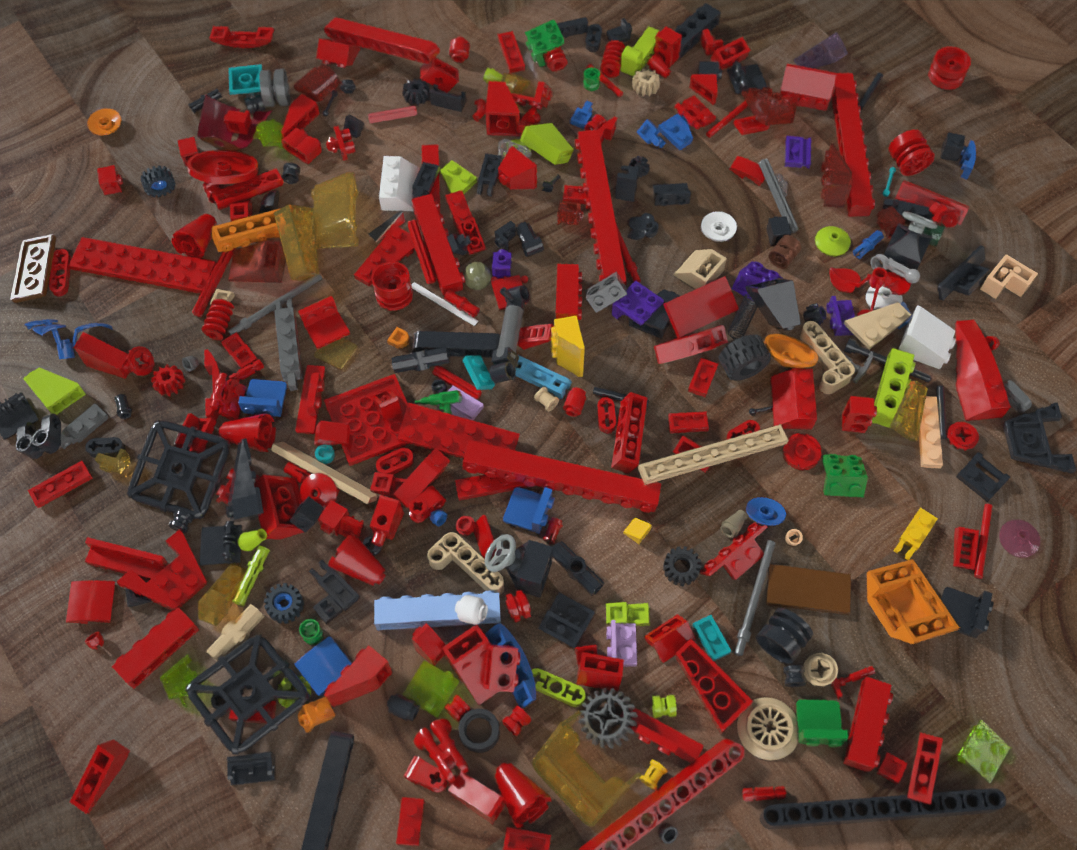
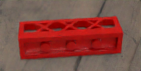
(248, 189)
(918, 195)
(123, 559)

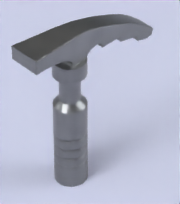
(861, 370)

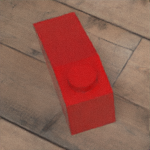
(300, 114)
(422, 477)
(925, 768)
(99, 774)

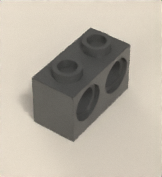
(606, 292)

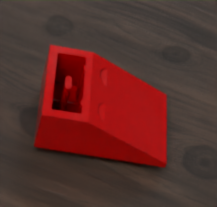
(468, 659)
(359, 678)

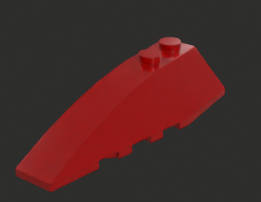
(978, 376)

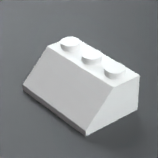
(397, 184)

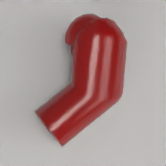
(481, 106)

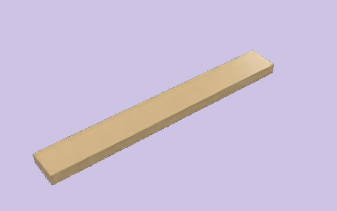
(712, 454)

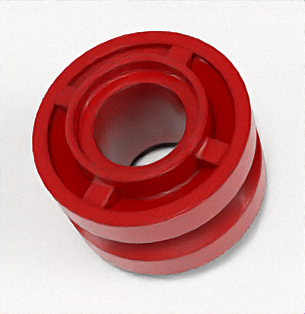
(518, 606)

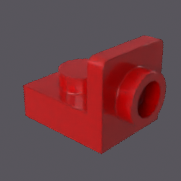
(708, 43)

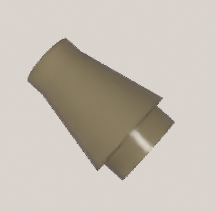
(733, 524)

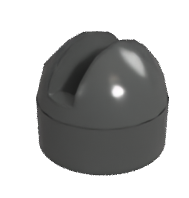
(190, 363)

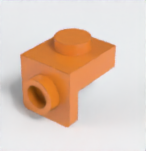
(315, 714)

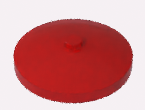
(222, 167)

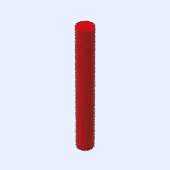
(608, 83)

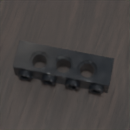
(691, 30)

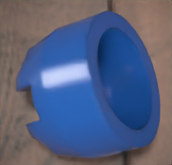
(438, 517)

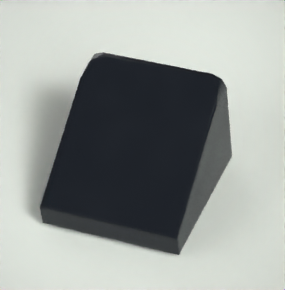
(134, 599)

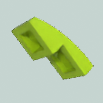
(628, 613)

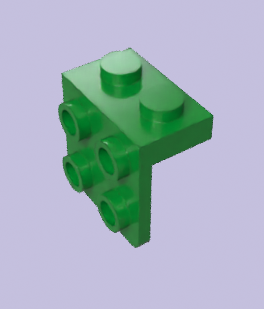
(543, 39)
(844, 475)
(820, 723)

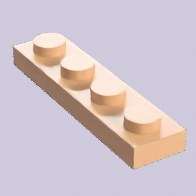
(930, 435)

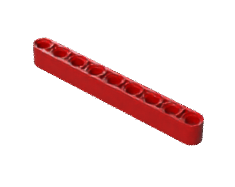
(382, 40)
(673, 801)

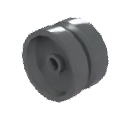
(274, 88)

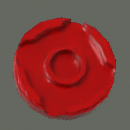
(802, 451)

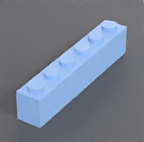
(429, 609)

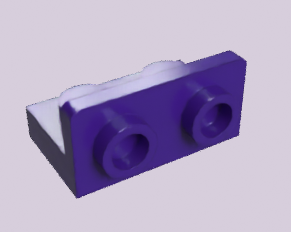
(839, 312)

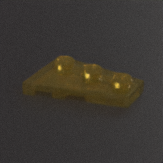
(910, 411)

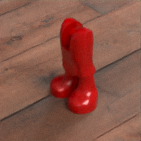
(444, 754)

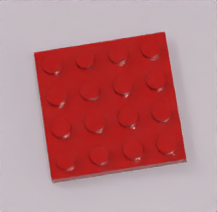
(368, 432)

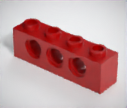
(629, 433)

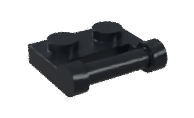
(979, 481)

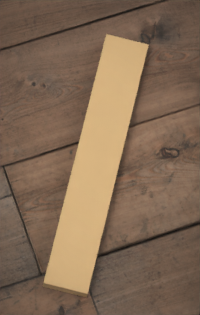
(314, 466)

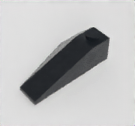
(244, 498)

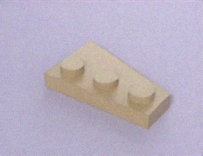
(877, 324)

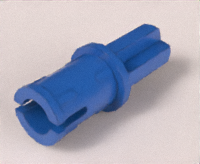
(868, 244)

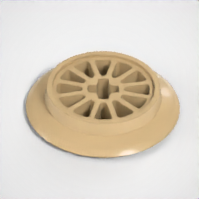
(756, 747)

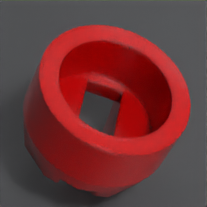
(990, 339)
(94, 640)

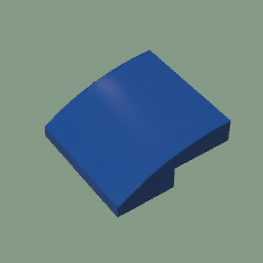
(323, 665)

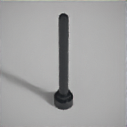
(853, 347)

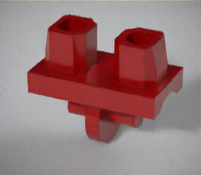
(338, 143)
(944, 214)

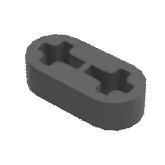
(1017, 397)

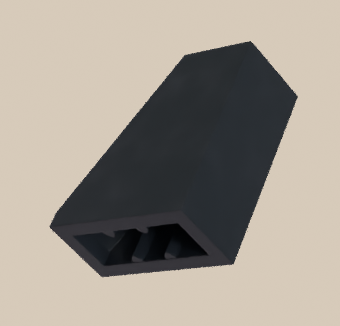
(659, 320)

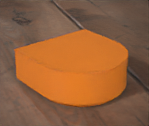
(399, 338)

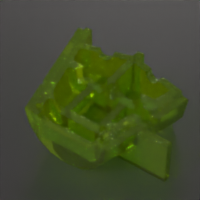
(269, 133)
(177, 678)

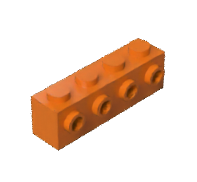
(245, 231)

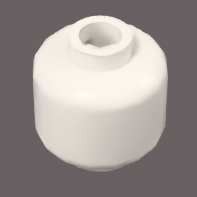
(471, 609)

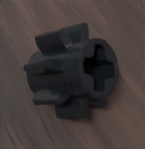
(644, 167)
(814, 313)

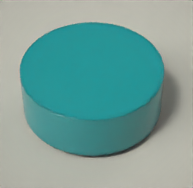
(325, 454)

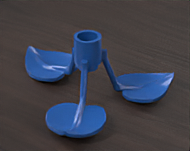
(64, 347)

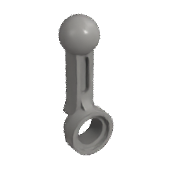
(910, 275)

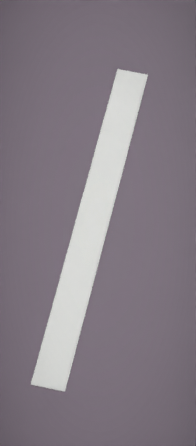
(443, 303)

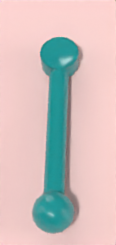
(886, 192)

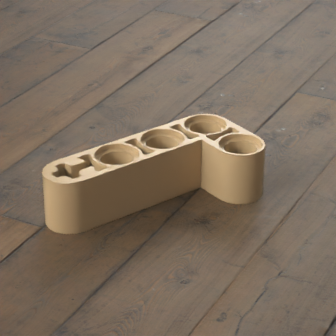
(814, 336)
(469, 566)

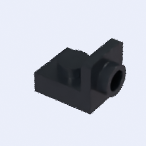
(620, 33)
(504, 235)

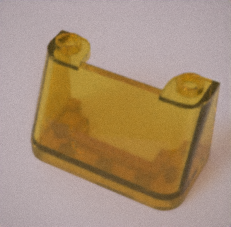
(336, 211)

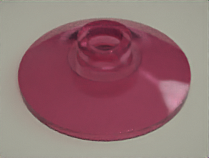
(1016, 545)

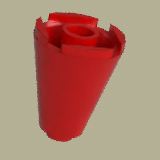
(194, 236)
(255, 429)
(357, 561)
(521, 795)

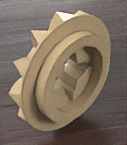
(827, 662)

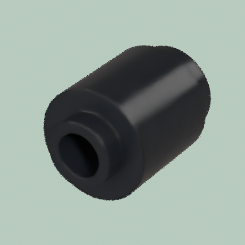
(403, 707)

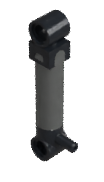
(505, 356)

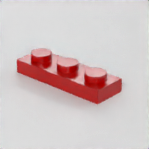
(511, 52)
(60, 484)

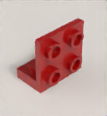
(323, 322)

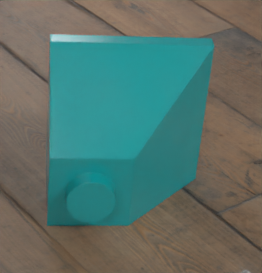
(244, 79)

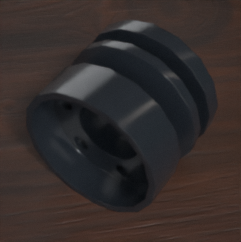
(784, 636)

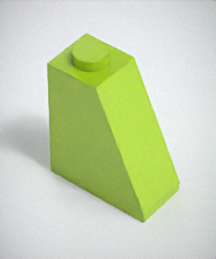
(547, 142)
(53, 390)

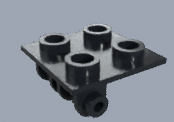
(745, 77)
(14, 413)
(220, 544)

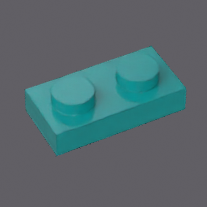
(478, 372)
(711, 638)

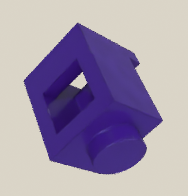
(501, 262)

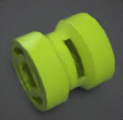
(659, 705)

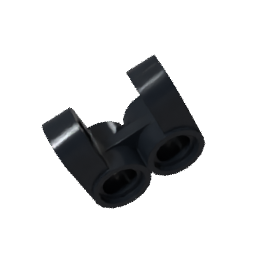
(35, 442)

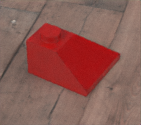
(517, 171)

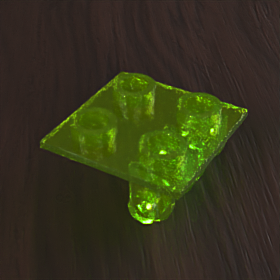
(431, 688)
(983, 751)

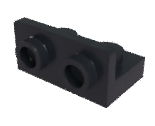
(671, 194)

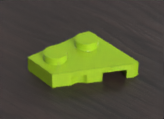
(457, 177)

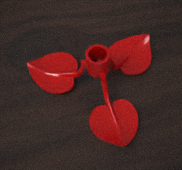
(847, 279)

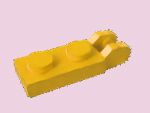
(916, 532)

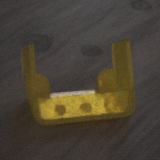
(574, 778)

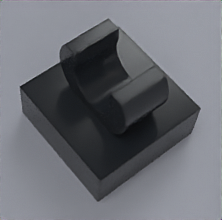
(354, 125)
(459, 243)
(327, 609)

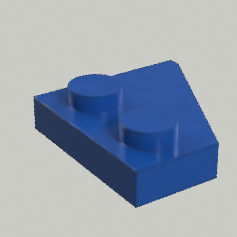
(676, 131)

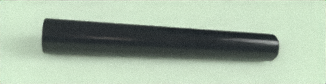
(870, 90)
(610, 394)
(941, 411)

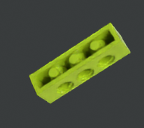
(904, 363)

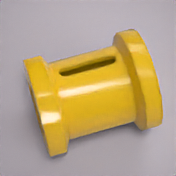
(653, 774)

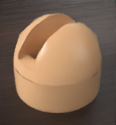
(794, 542)

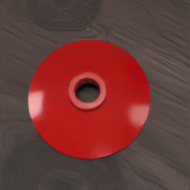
(323, 484)

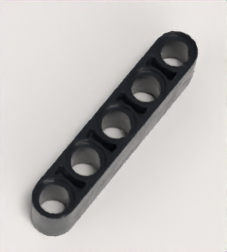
(458, 343)

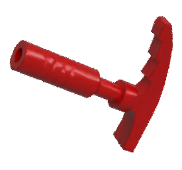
(852, 677)

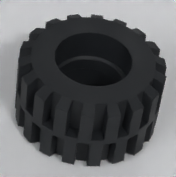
(744, 357)

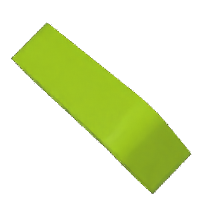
(636, 58)

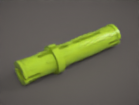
(254, 567)

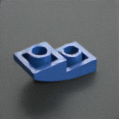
(968, 159)

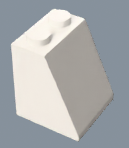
(928, 339)

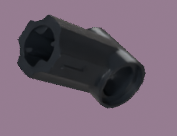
(530, 243)

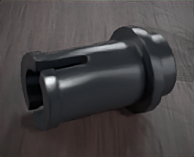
(123, 408)

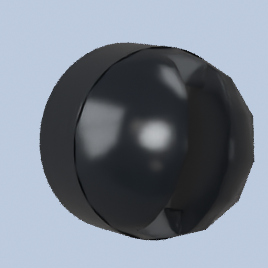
(440, 386)
(667, 833)

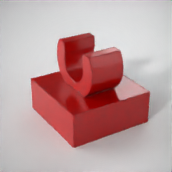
(350, 525)

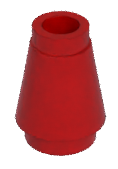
(659, 66)

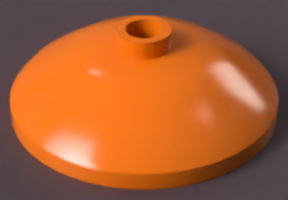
(790, 351)

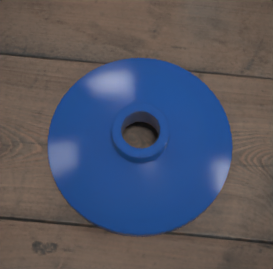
(766, 511)

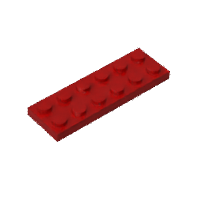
(450, 432)

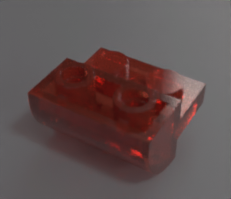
(318, 83)

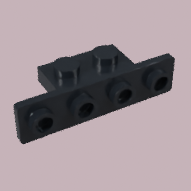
(966, 276)

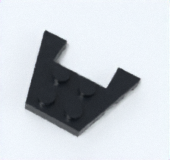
(1029, 441)

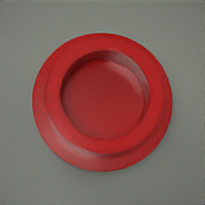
(465, 525)

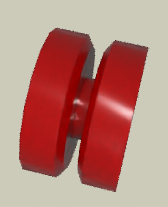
(949, 68)

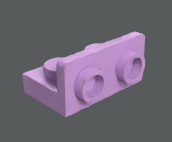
(622, 642)

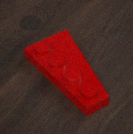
(391, 249)

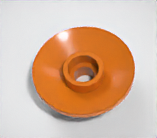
(104, 121)

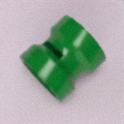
(591, 79)
(309, 628)

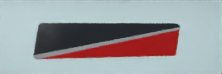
(382, 230)

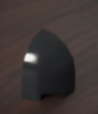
(270, 202)

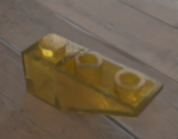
(219, 597)

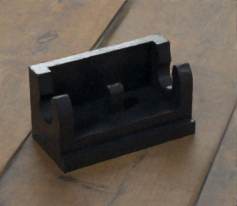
(447, 100)
(627, 183)
(251, 768)

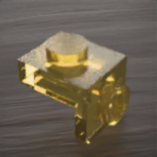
(116, 464)

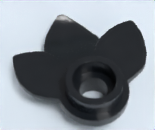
(642, 227)

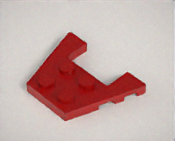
(175, 582)

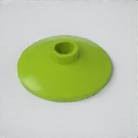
(832, 241)

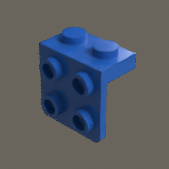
(264, 397)
(529, 509)

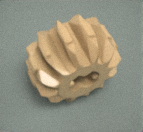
(646, 82)

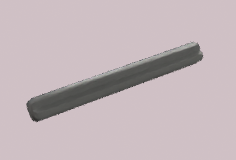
(778, 194)

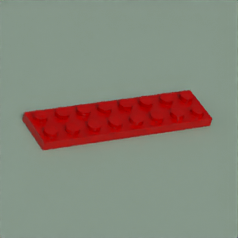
(141, 265)

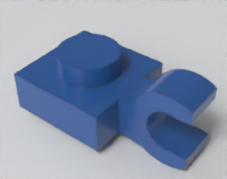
(582, 116)
(649, 134)

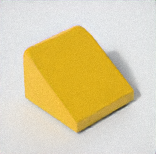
(637, 530)

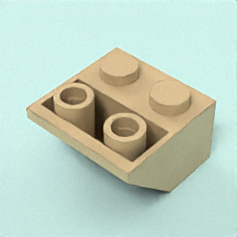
(701, 268)

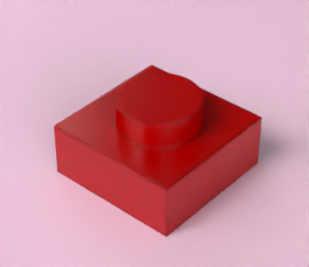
(892, 768)

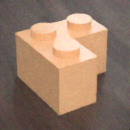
(1009, 275)

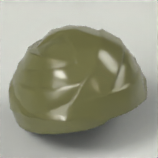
(477, 276)

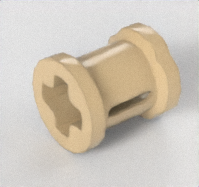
(546, 399)

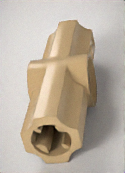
(235, 632)

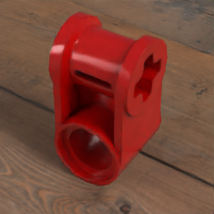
(425, 503)
(422, 774)

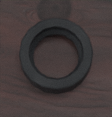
(479, 747)

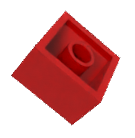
(337, 52)

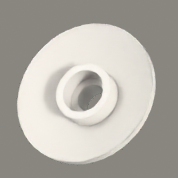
(721, 221)
(882, 300)

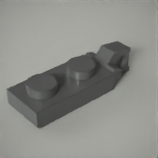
(83, 426)

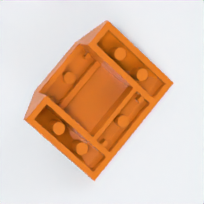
(907, 603)

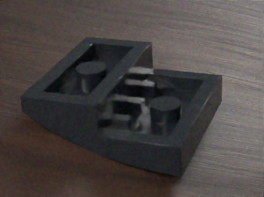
(567, 620)

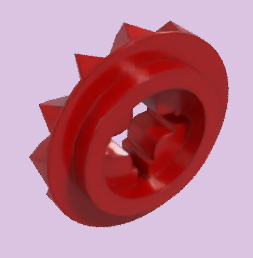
(145, 356)
(967, 430)

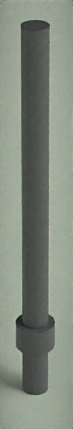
(246, 323)
(744, 633)

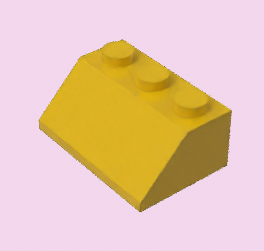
(568, 345)

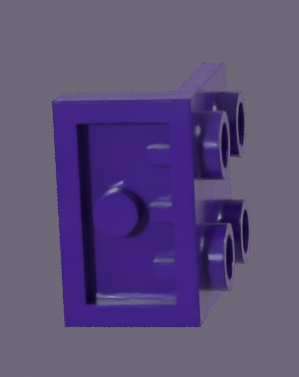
(753, 274)
(637, 304)

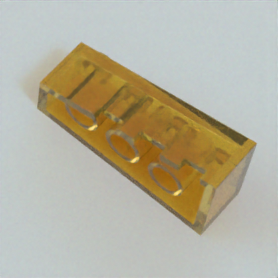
(298, 240)

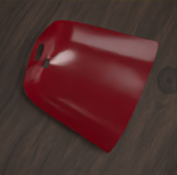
(215, 132)

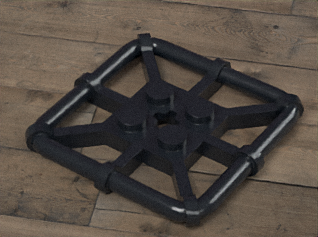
(174, 457)
(246, 706)

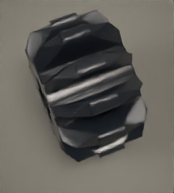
(416, 92)

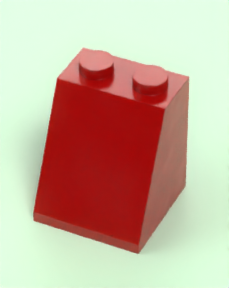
(501, 111)

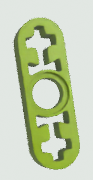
(559, 696)

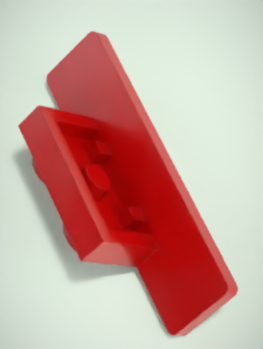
(310, 399)
(739, 555)
(665, 737)

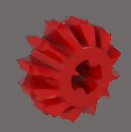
(168, 380)

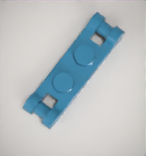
(542, 377)

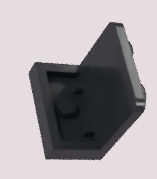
(968, 610)

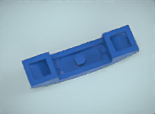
(525, 690)

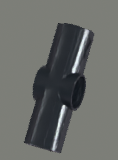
(420, 360)
(585, 576)

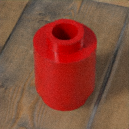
(575, 402)

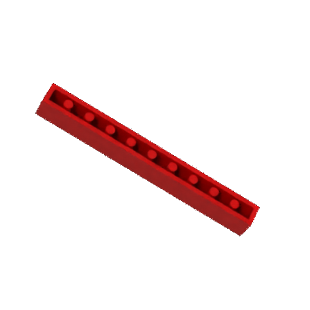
(851, 144)
(599, 204)
(561, 476)

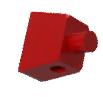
(386, 519)

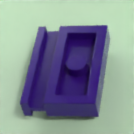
(797, 152)

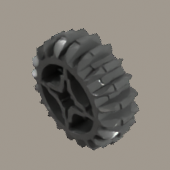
(608, 709)

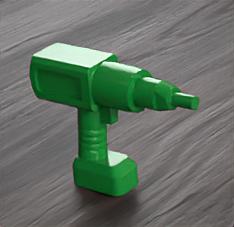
(442, 399)

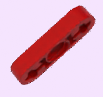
(62, 279)

